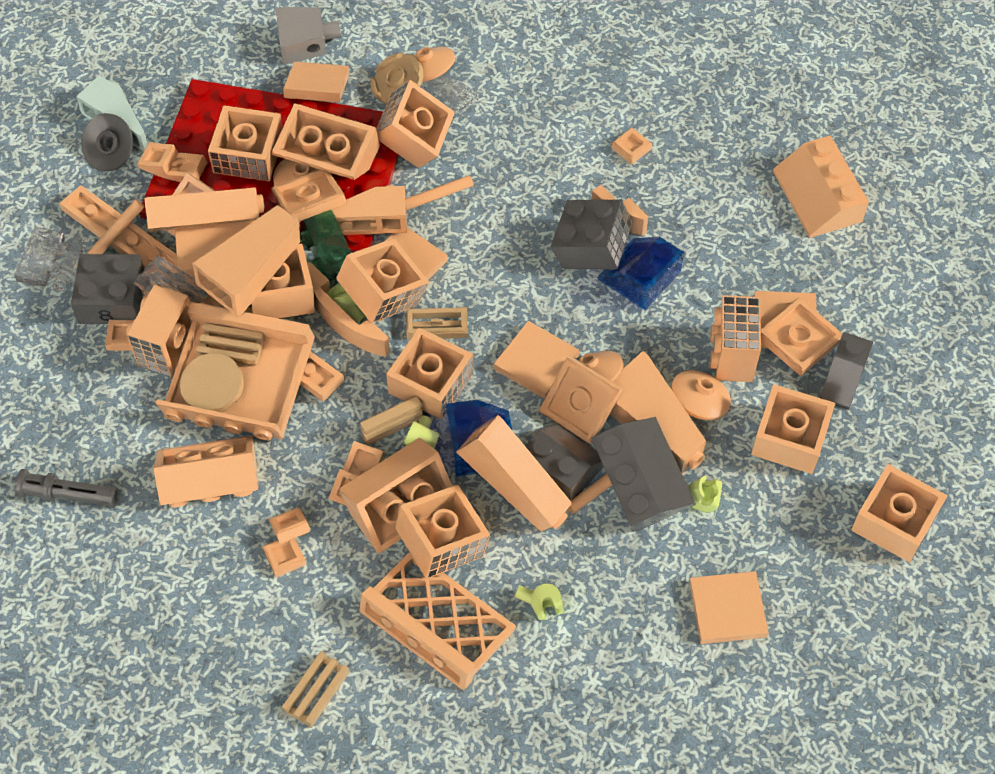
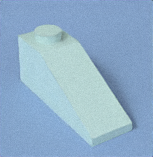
(108, 97)

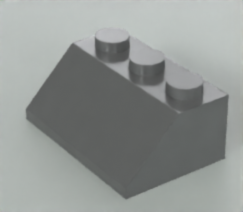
(643, 472)

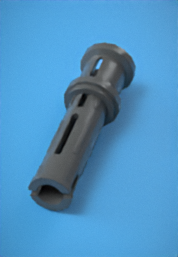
(52, 487)

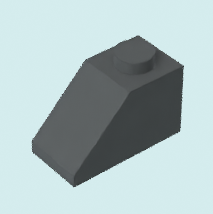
(846, 370)

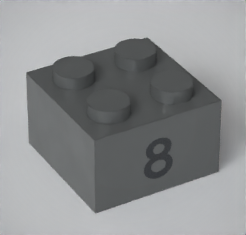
(106, 288)

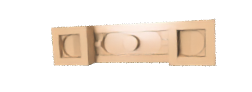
(365, 336)

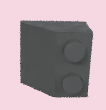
(565, 458)

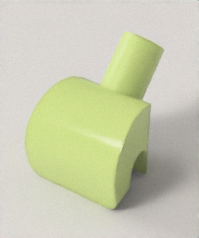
(342, 298)
(423, 431)
(706, 494)
(541, 598)

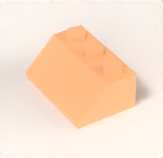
(327, 142)
(821, 187)
(206, 471)
(399, 479)

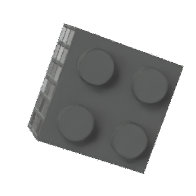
(592, 234)

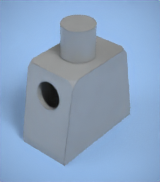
(303, 33)

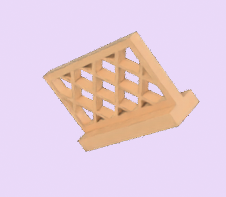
(424, 642)

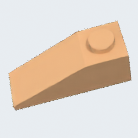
(374, 212)

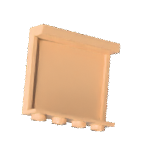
(267, 387)

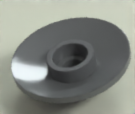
(97, 142)

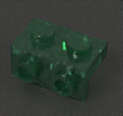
(326, 243)

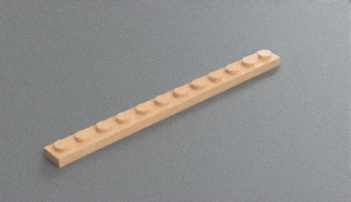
(98, 217)

